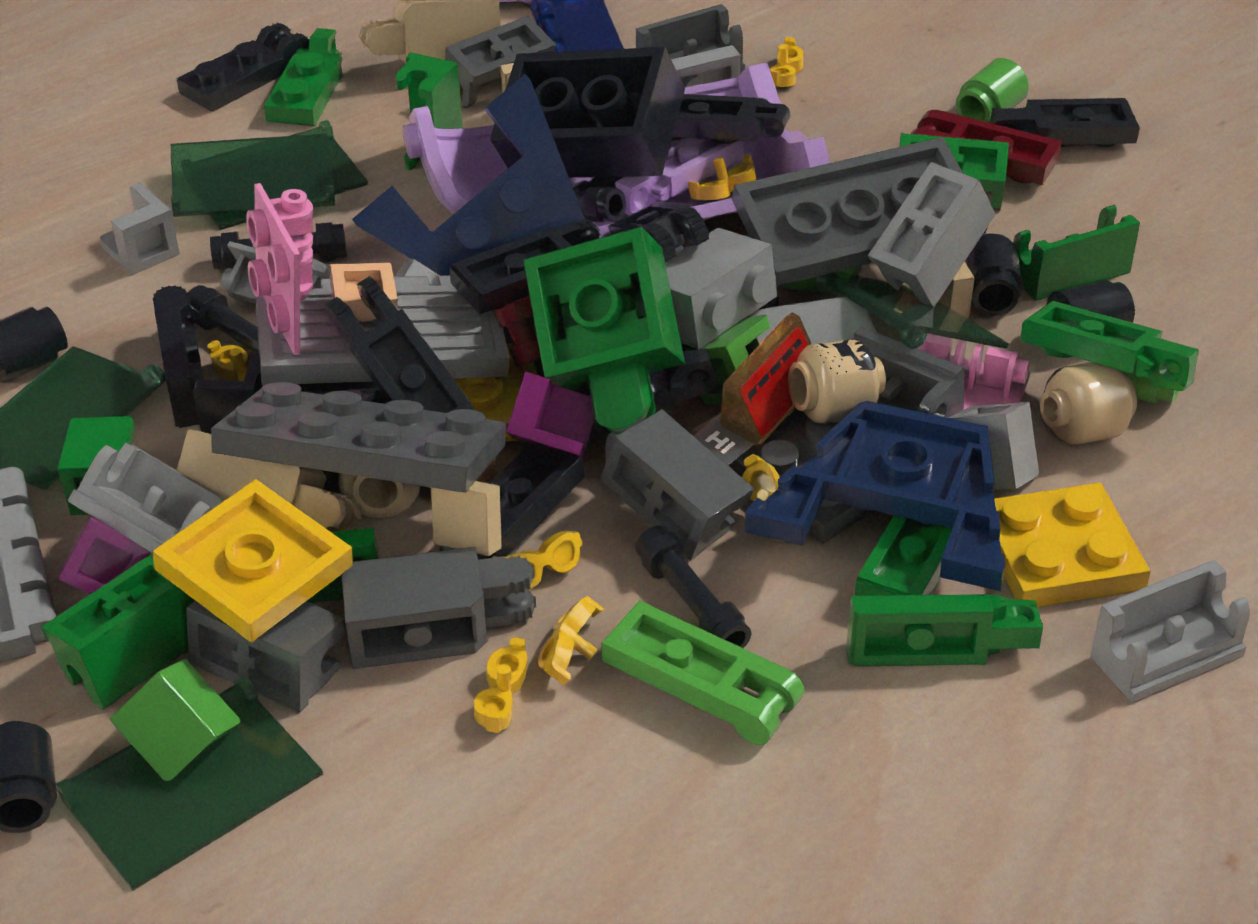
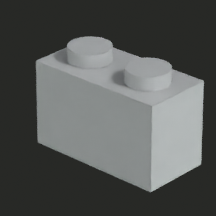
(719, 284)

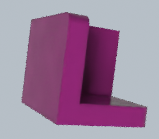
(551, 416)
(99, 556)

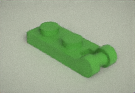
(703, 670)

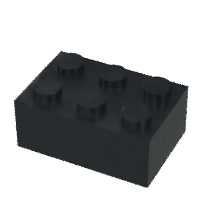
(604, 109)

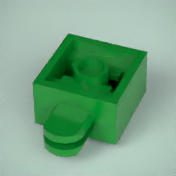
(606, 322)

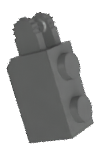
(431, 604)

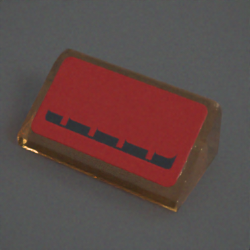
(758, 391)

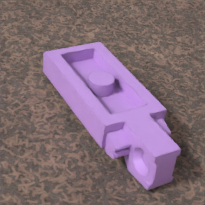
(686, 162)

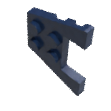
(517, 203)
(901, 467)

